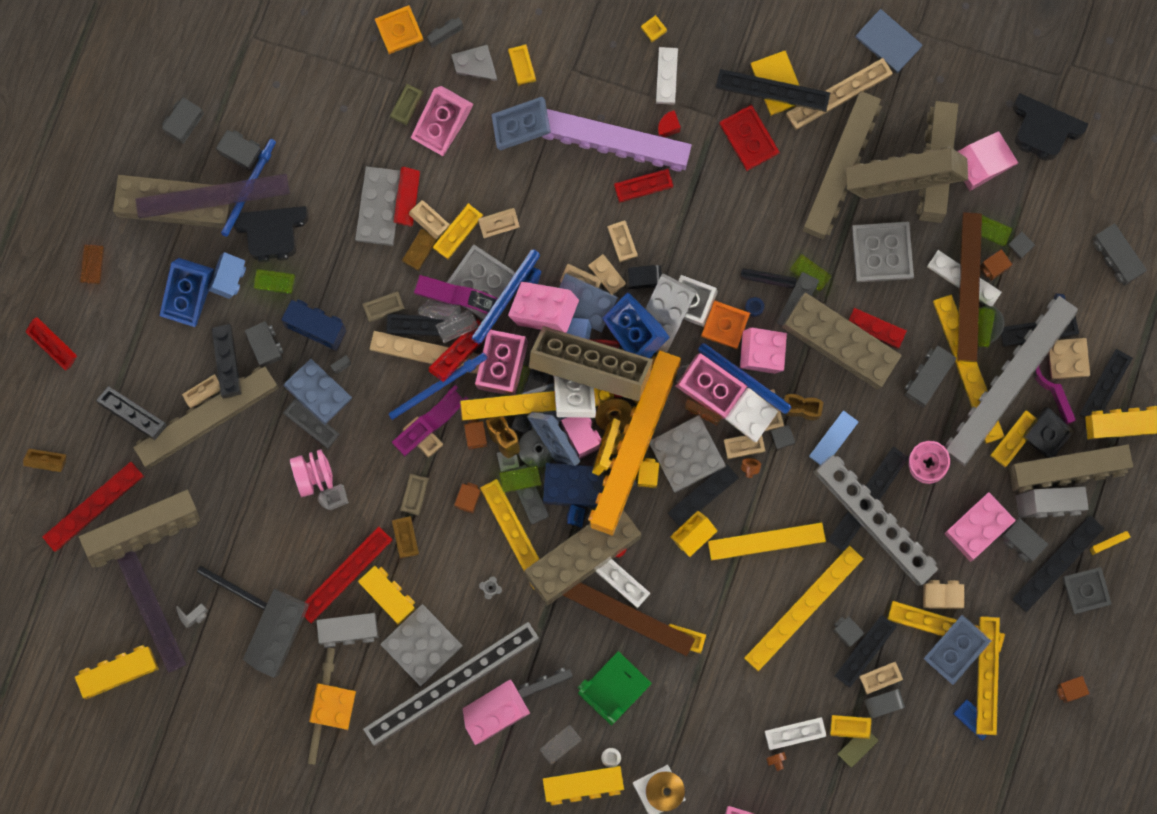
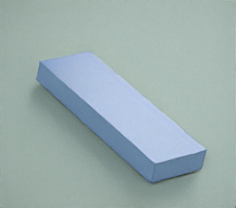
(834, 438)

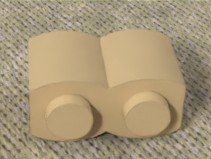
(943, 595)

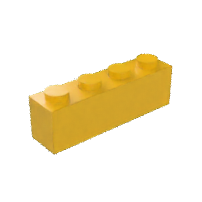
(1121, 423)
(117, 672)
(583, 784)

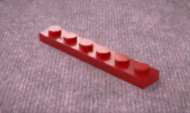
(93, 506)
(346, 573)

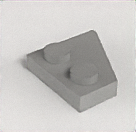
(475, 62)

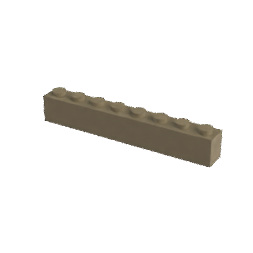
(845, 156)
(205, 418)

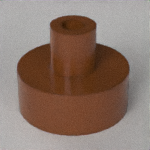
(750, 467)
(777, 760)

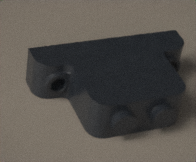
(1044, 128)
(271, 231)

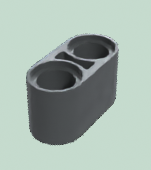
(884, 703)

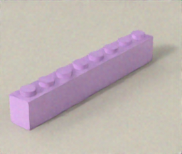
(618, 140)

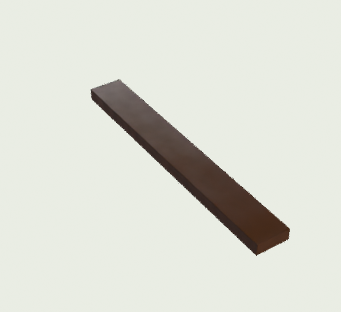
(969, 287)
(630, 618)

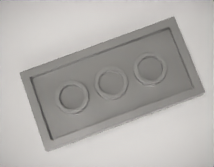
(378, 206)
(669, 306)

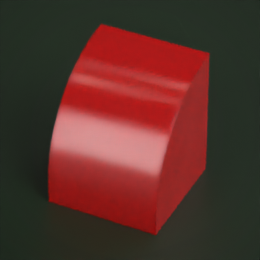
(669, 125)

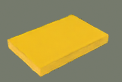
(776, 68)

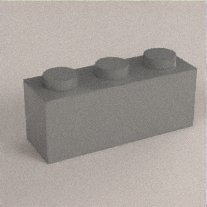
(347, 630)

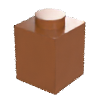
(995, 265)
(475, 434)
(468, 497)
(1072, 689)

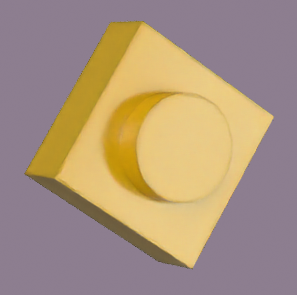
(653, 28)

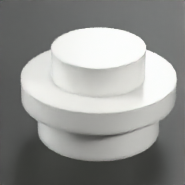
(611, 757)

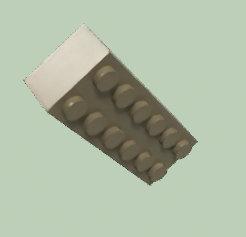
(939, 134)
(907, 173)
(132, 187)
(841, 341)
(590, 363)
(1070, 468)
(139, 529)
(579, 558)

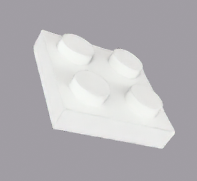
(751, 415)

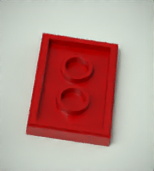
(749, 137)

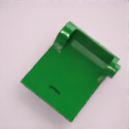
(612, 690)

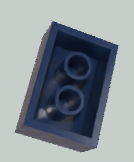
(314, 324)
(571, 485)

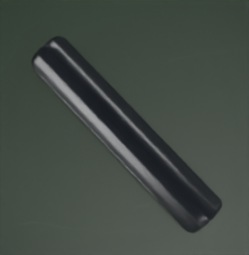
(768, 278)

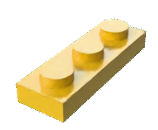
(457, 231)
(1013, 440)
(607, 447)

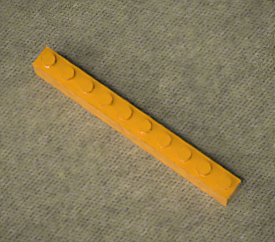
(635, 444)

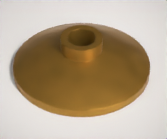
(604, 415)
(655, 789)

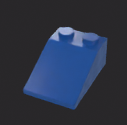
(186, 291)
(635, 327)

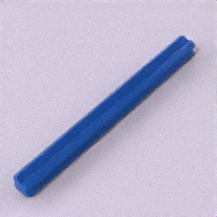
(505, 296)
(739, 374)

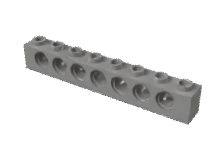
(825, 473)

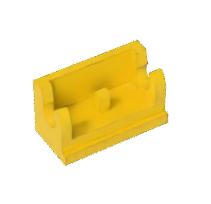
(693, 533)

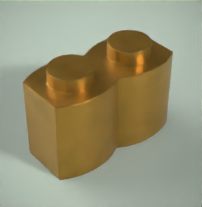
(807, 408)
(503, 436)

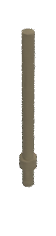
(327, 667)

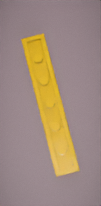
(510, 524)
(766, 541)
(925, 620)
(988, 678)

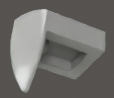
(333, 497)
(196, 615)

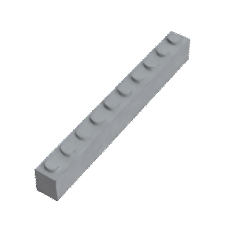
(1011, 381)
(451, 684)

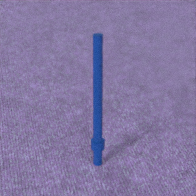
(264, 157)
(468, 366)

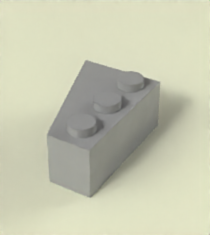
(1053, 502)

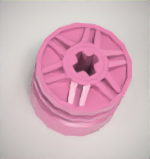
(939, 457)
(311, 473)

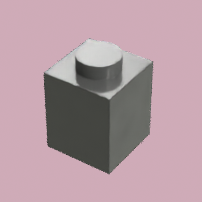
(847, 631)

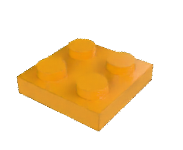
(399, 29)
(332, 706)

